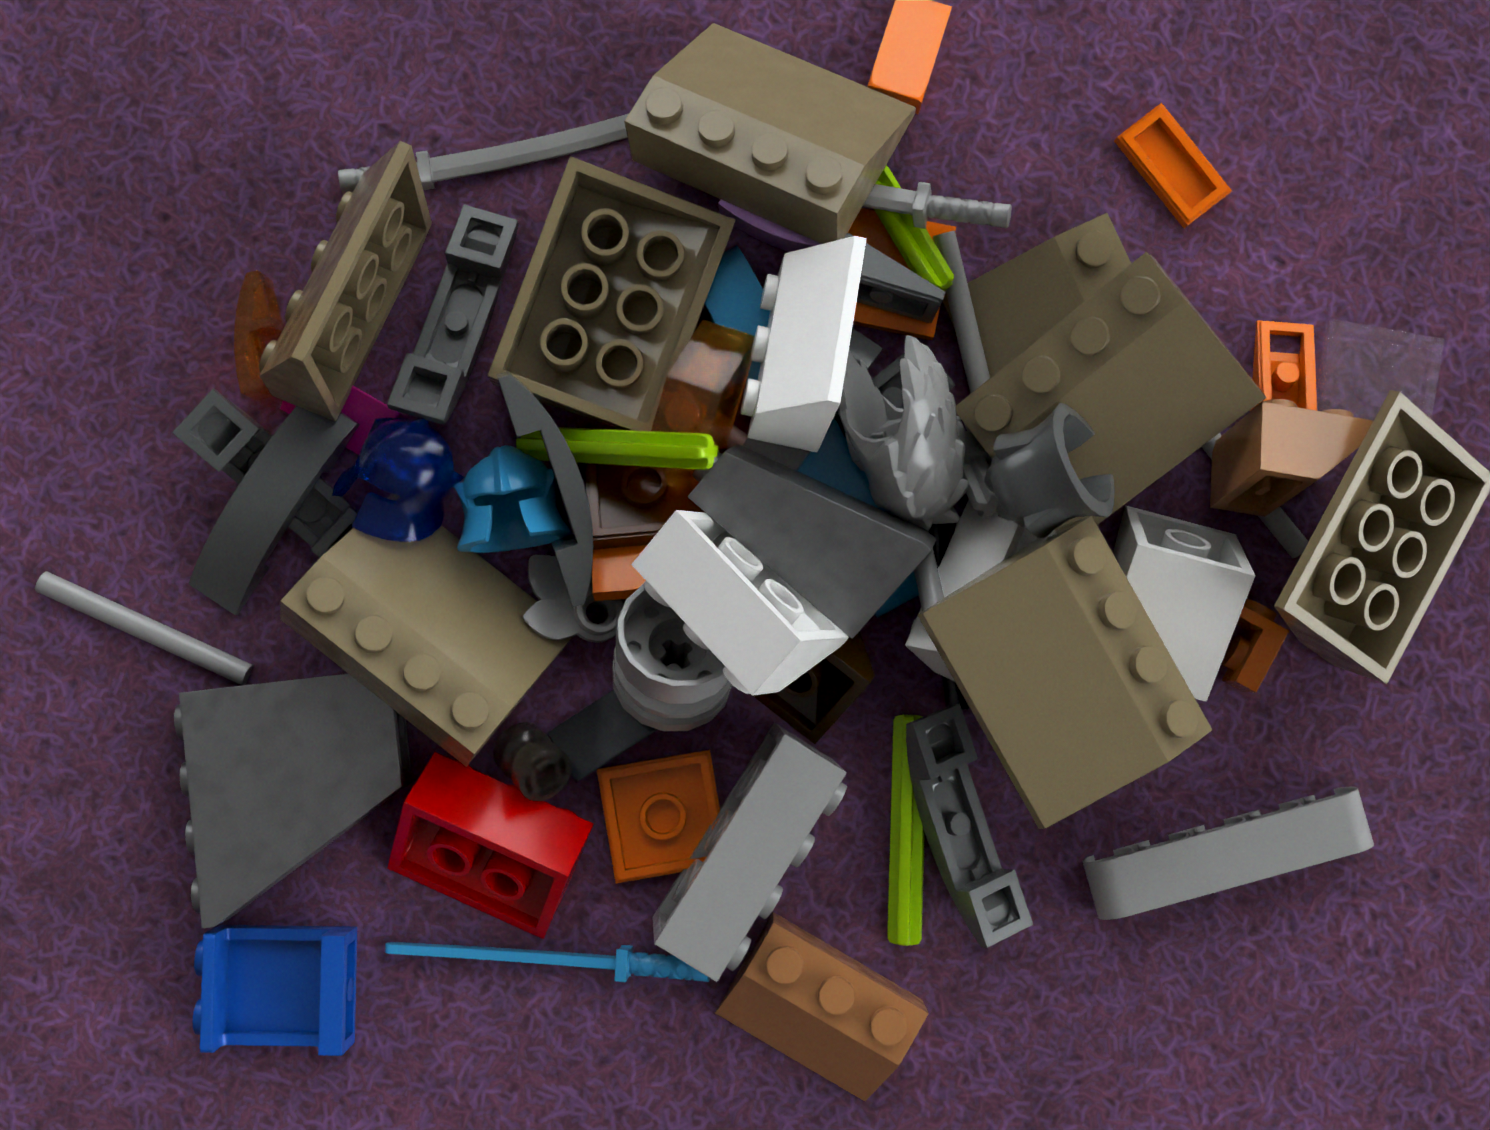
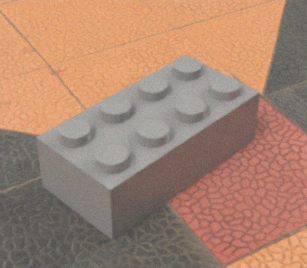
(747, 852)

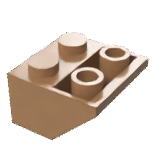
(1279, 454)

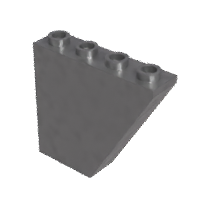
(279, 779)

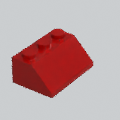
(488, 844)

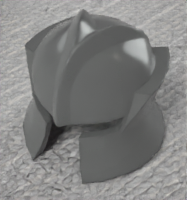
(1036, 477)

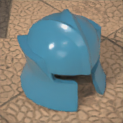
(509, 503)

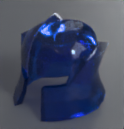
(408, 462)

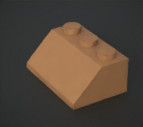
(823, 1008)

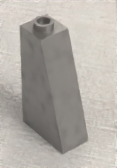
(811, 535)

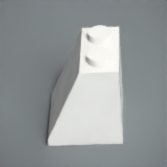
(1189, 585)

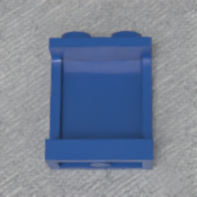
(277, 987)

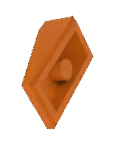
(909, 50)
(1286, 374)

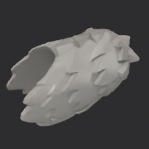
(907, 452)

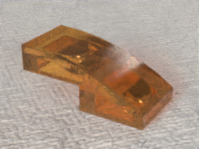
(256, 321)

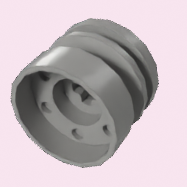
(660, 696)

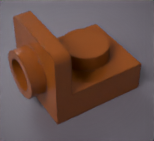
(1252, 655)

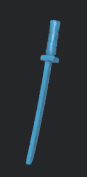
(623, 963)

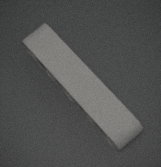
(1230, 855)

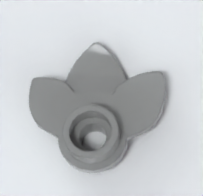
(554, 614)

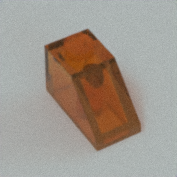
(706, 383)

